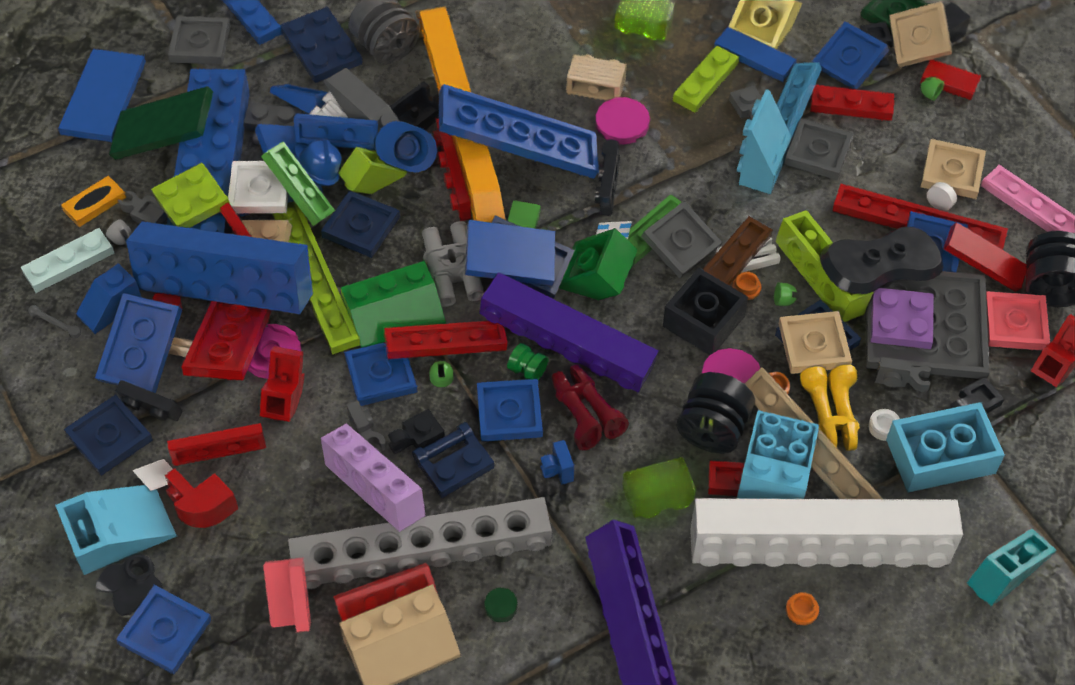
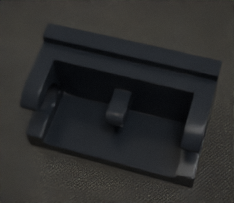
(417, 107)

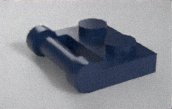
(458, 467)

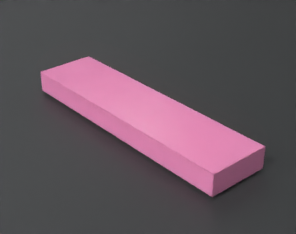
(1028, 201)

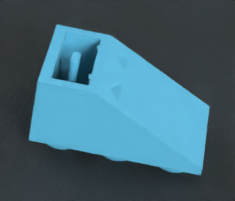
(764, 146)
(778, 458)
(114, 524)

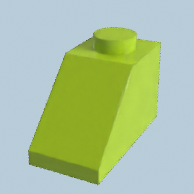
(367, 172)

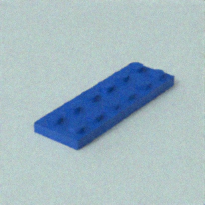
(517, 131)

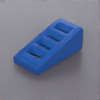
(300, 97)

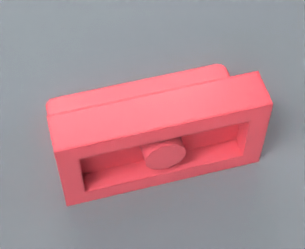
(287, 593)

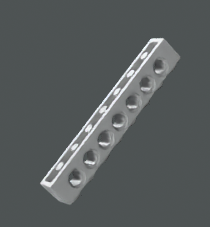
(434, 531)

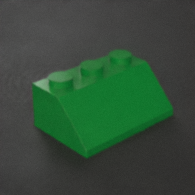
(392, 300)

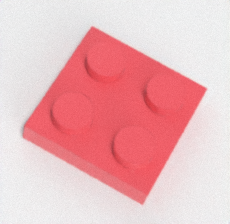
(1017, 320)

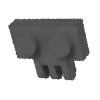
(268, 114)

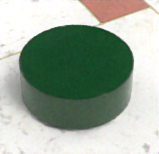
(501, 605)

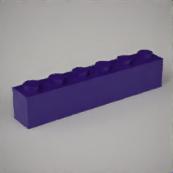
(568, 332)
(629, 606)

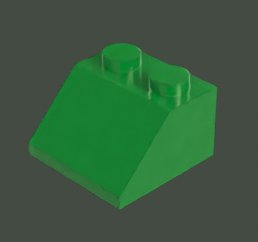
(599, 265)

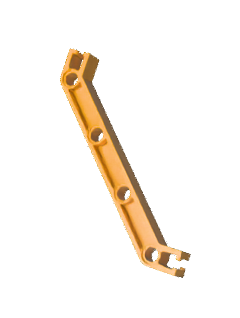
(472, 156)

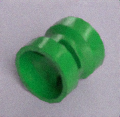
(526, 362)

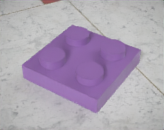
(902, 318)

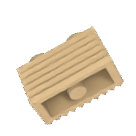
(596, 77)

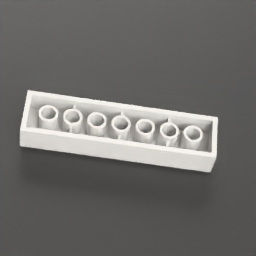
(825, 532)

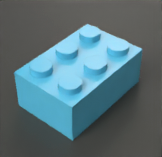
(944, 447)

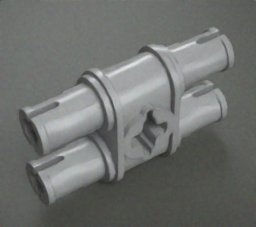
(448, 264)

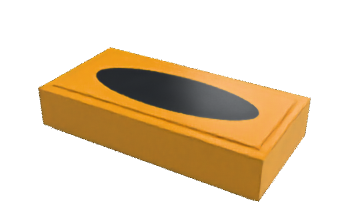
(93, 201)

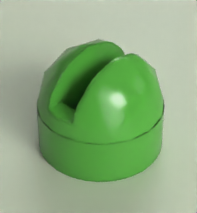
(932, 87)
(783, 294)
(441, 381)

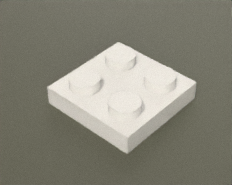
(256, 189)

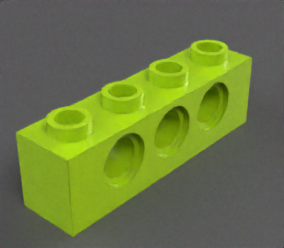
(802, 243)

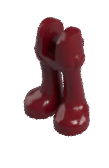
(588, 429)

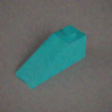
(1010, 566)

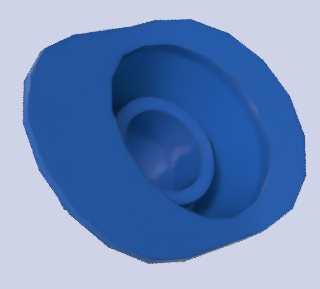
(406, 146)
(320, 161)

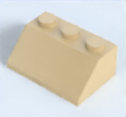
(400, 639)

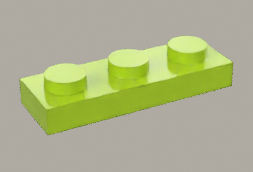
(705, 79)

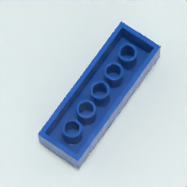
(220, 267)

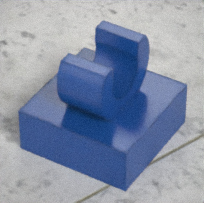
(558, 463)

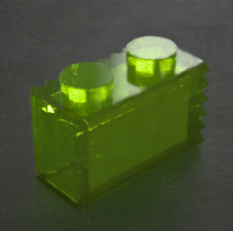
(645, 17)
(659, 488)

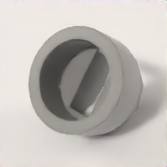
(118, 232)

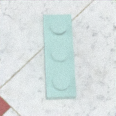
(67, 260)

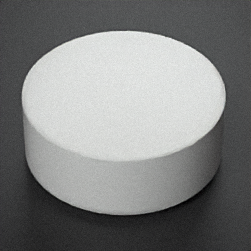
(941, 196)
(881, 422)

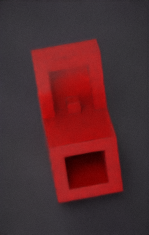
(1058, 356)
(284, 386)
(202, 505)

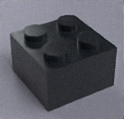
(705, 311)

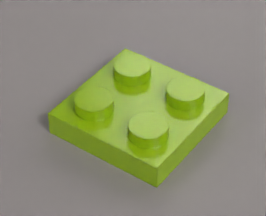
(190, 196)

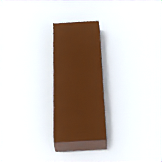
(738, 250)

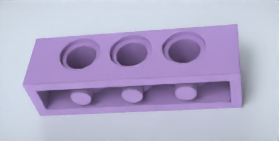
(373, 477)

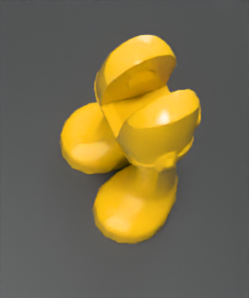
(840, 380)

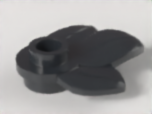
(126, 587)

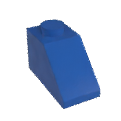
(104, 296)

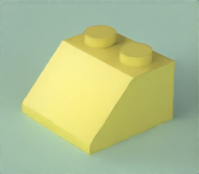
(765, 19)

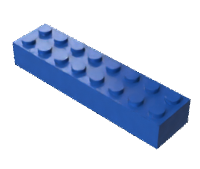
(222, 133)

